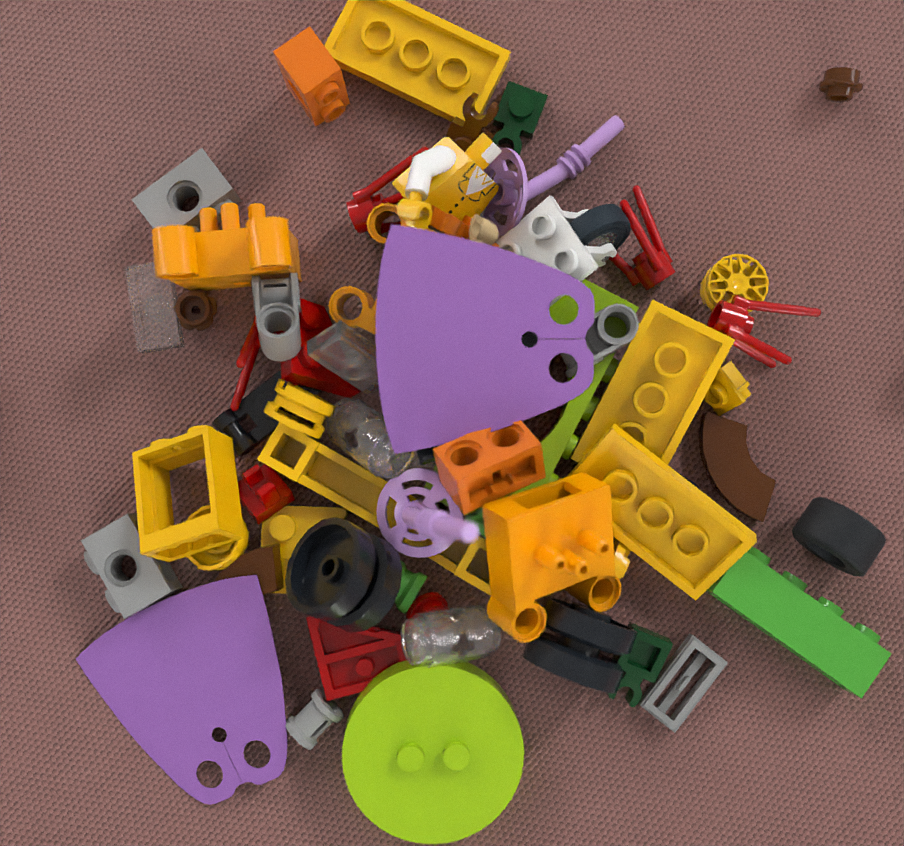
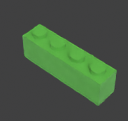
(801, 623)

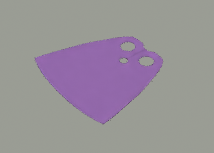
(454, 334)
(194, 668)

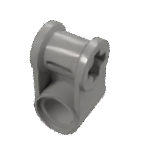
(277, 309)
(599, 341)

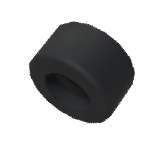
(839, 536)

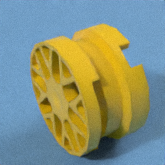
(733, 278)
(302, 404)

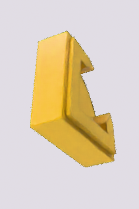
(621, 553)

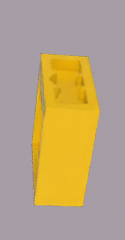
(155, 517)

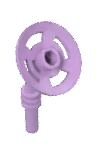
(516, 190)
(422, 515)

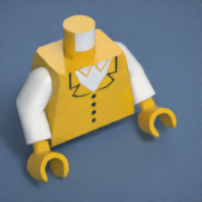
(447, 180)

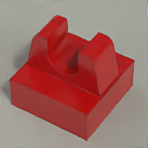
(263, 492)

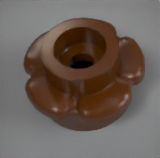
(840, 84)
(190, 300)

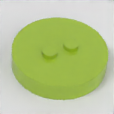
(432, 751)

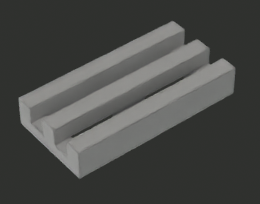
(678, 686)

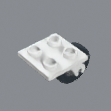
(569, 240)

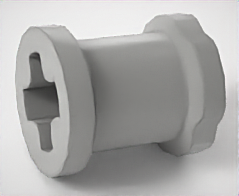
(313, 719)

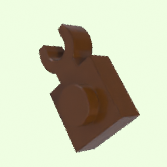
(468, 130)

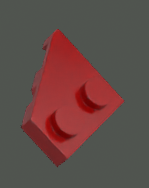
(304, 369)
(352, 659)

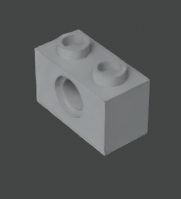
(195, 176)
(104, 556)

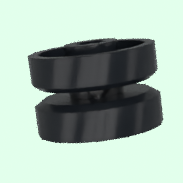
(343, 575)
(577, 650)

